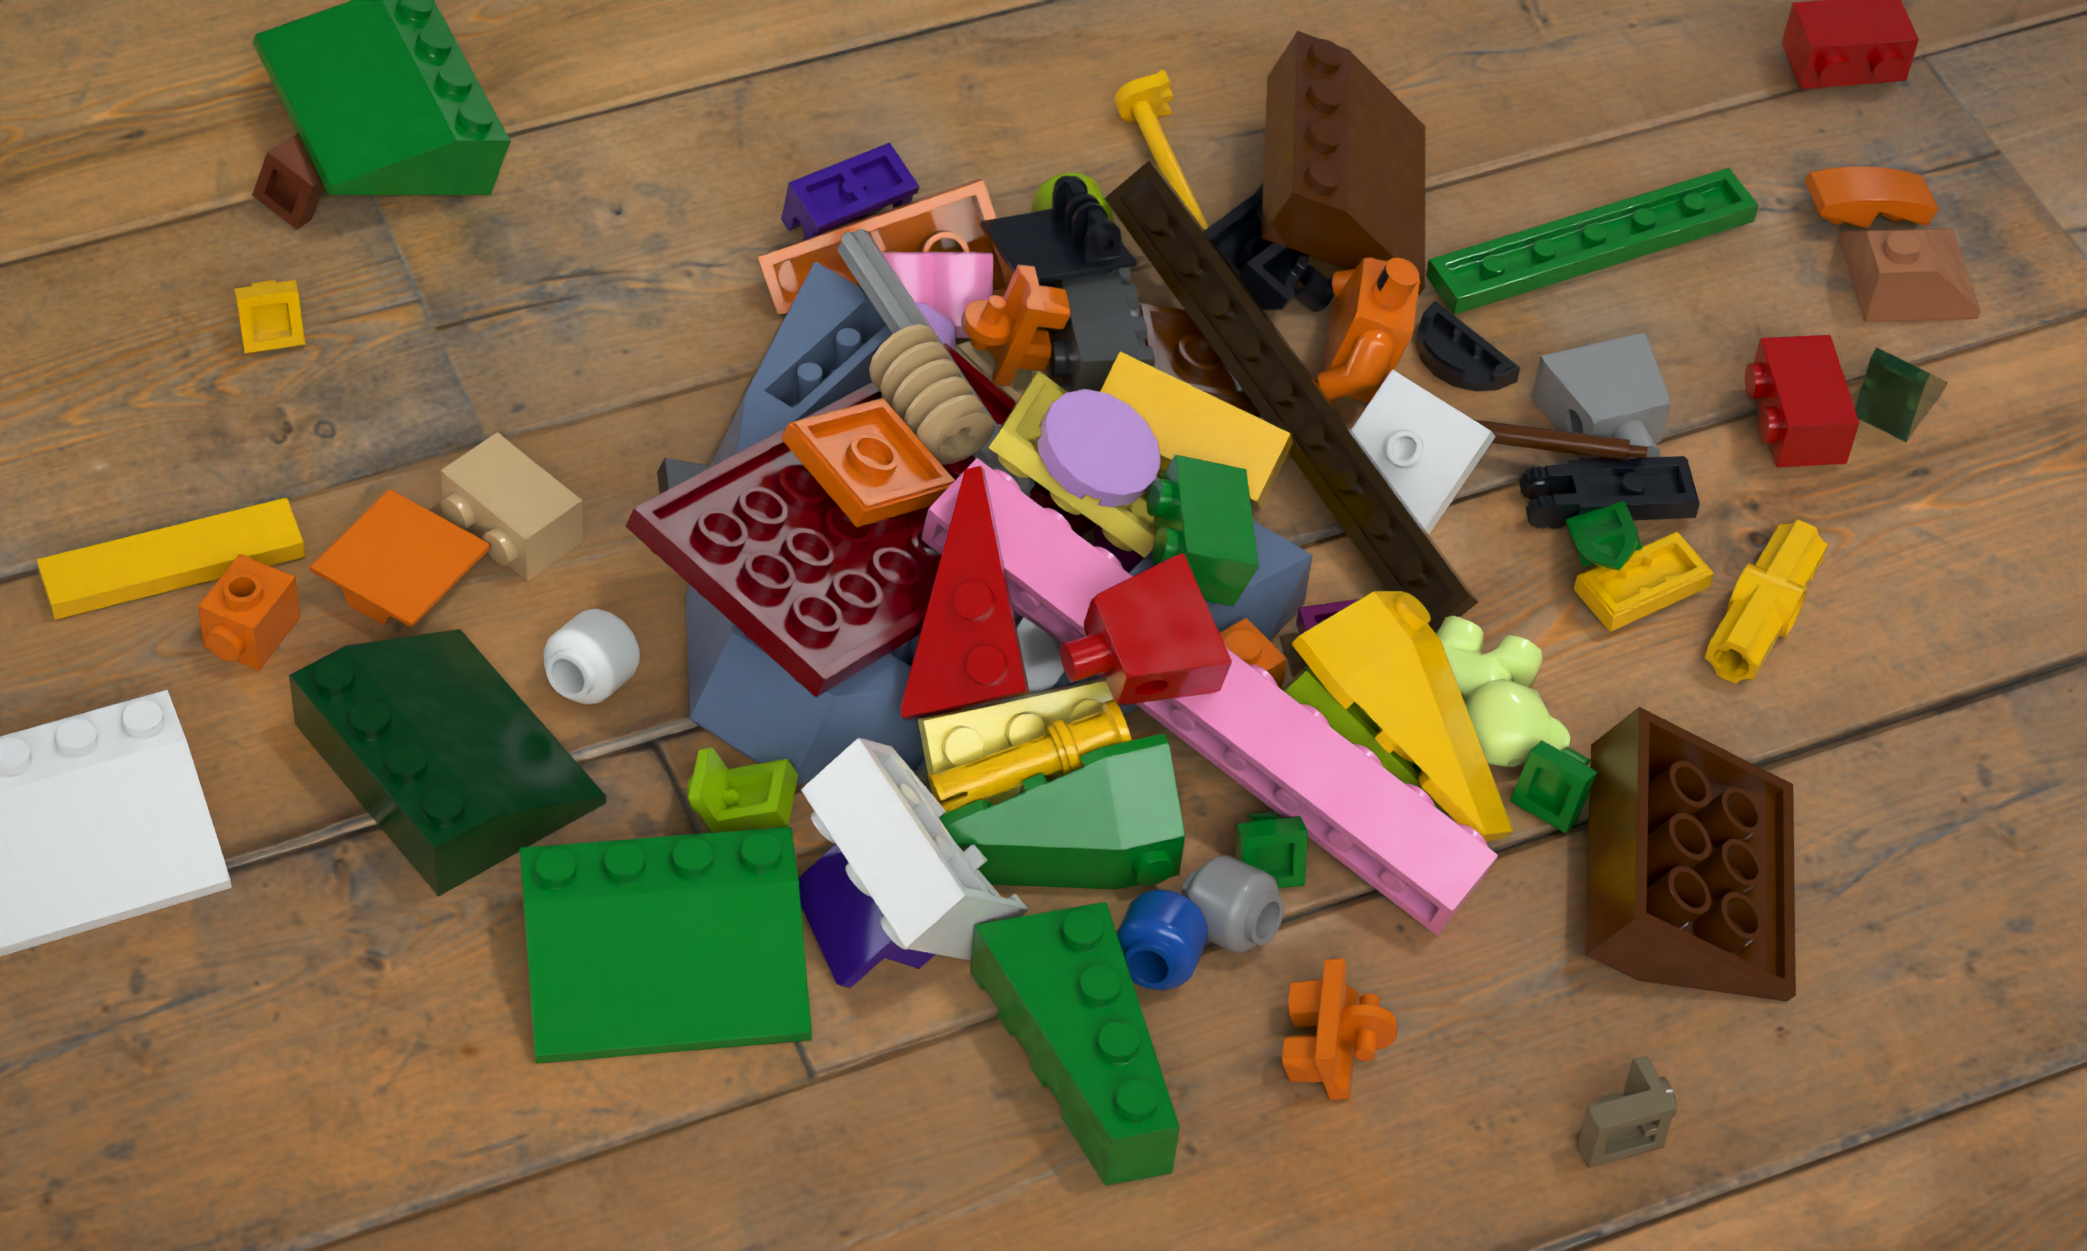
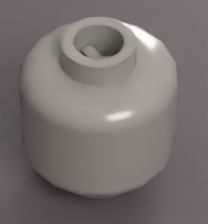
(1237, 903)

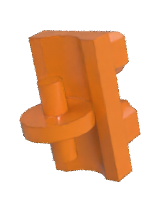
(1010, 324)
(1345, 1028)

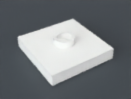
(1421, 445)

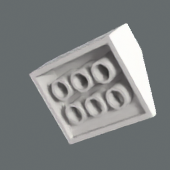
(101, 823)

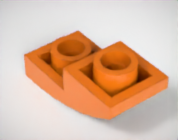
(1862, 192)

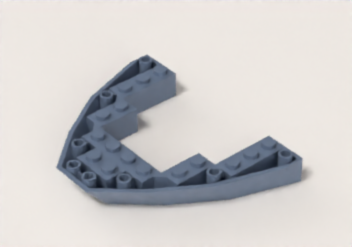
(748, 696)

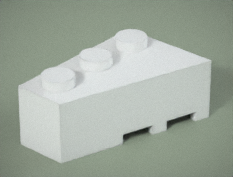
(903, 851)

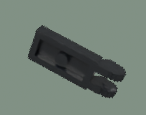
(1649, 486)

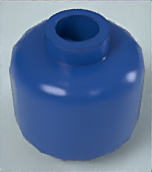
(1162, 939)

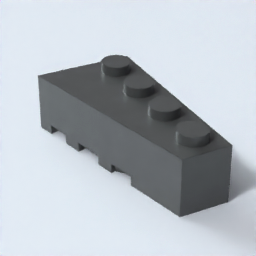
(1098, 328)

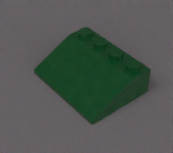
(439, 752)

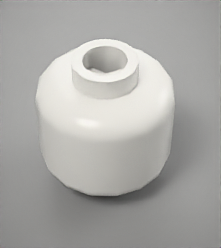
(591, 656)

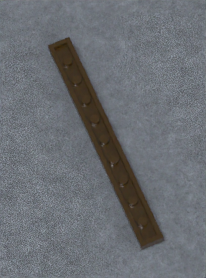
(1287, 395)

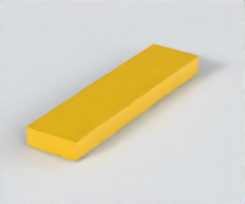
(168, 558)

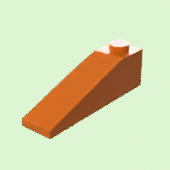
(931, 224)

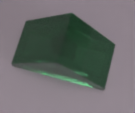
(1896, 395)

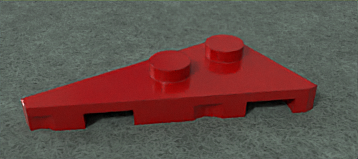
(969, 631)

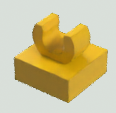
(269, 315)

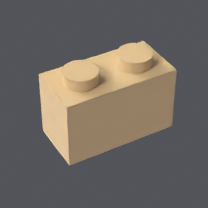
(512, 506)

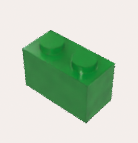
(1208, 517)

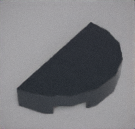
(1460, 354)

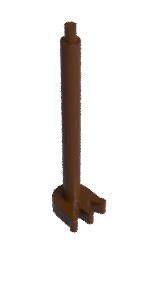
(1564, 441)

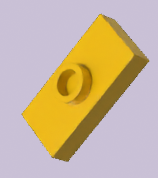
(1648, 582)

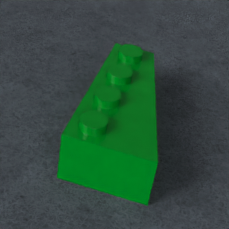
(1081, 1023)

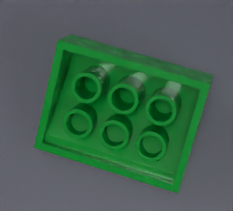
(385, 100)
(664, 944)

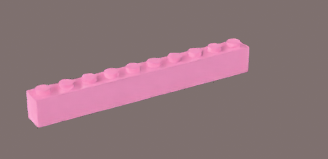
(1250, 727)

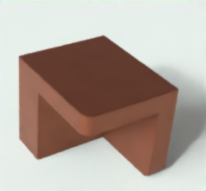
(289, 183)

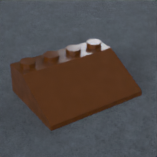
(1341, 161)
(1689, 863)

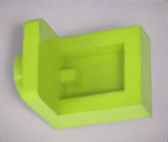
(741, 796)

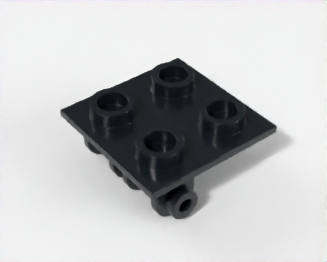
(1063, 240)

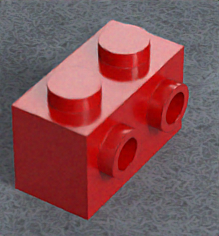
(1849, 42)
(1802, 401)

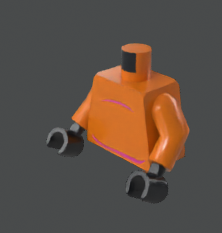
(1366, 324)

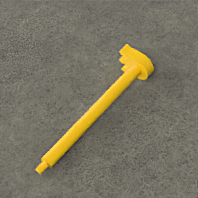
(1143, 102)

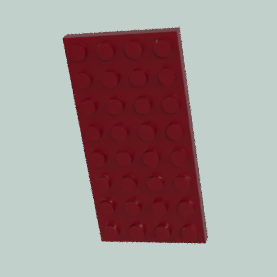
(793, 566)

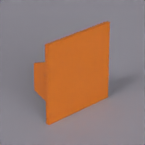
(399, 560)

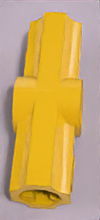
(1766, 601)

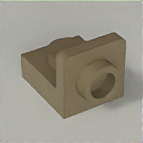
(1629, 1121)

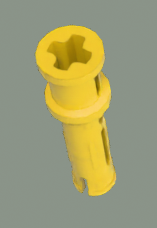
(1048, 754)

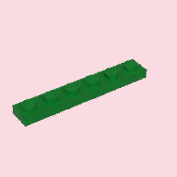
(1591, 240)

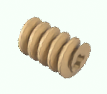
(930, 394)

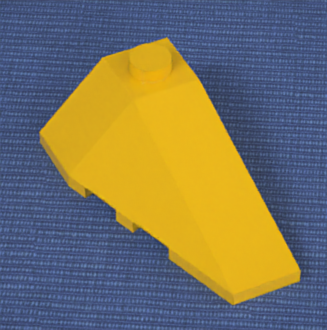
(1401, 677)

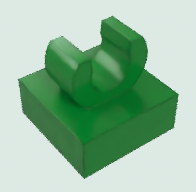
(1554, 785)
(1274, 846)

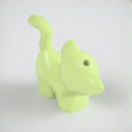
(1499, 693)

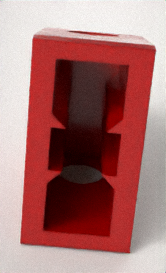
(1150, 638)

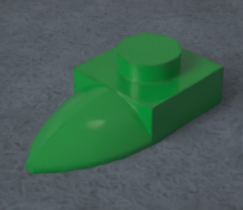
(1604, 536)

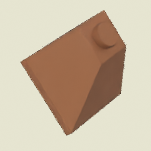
(1909, 275)

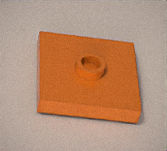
(868, 461)

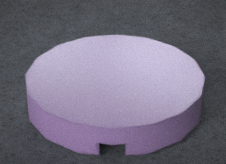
(1098, 447)

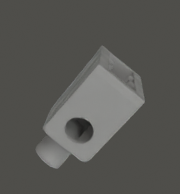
(1605, 391)

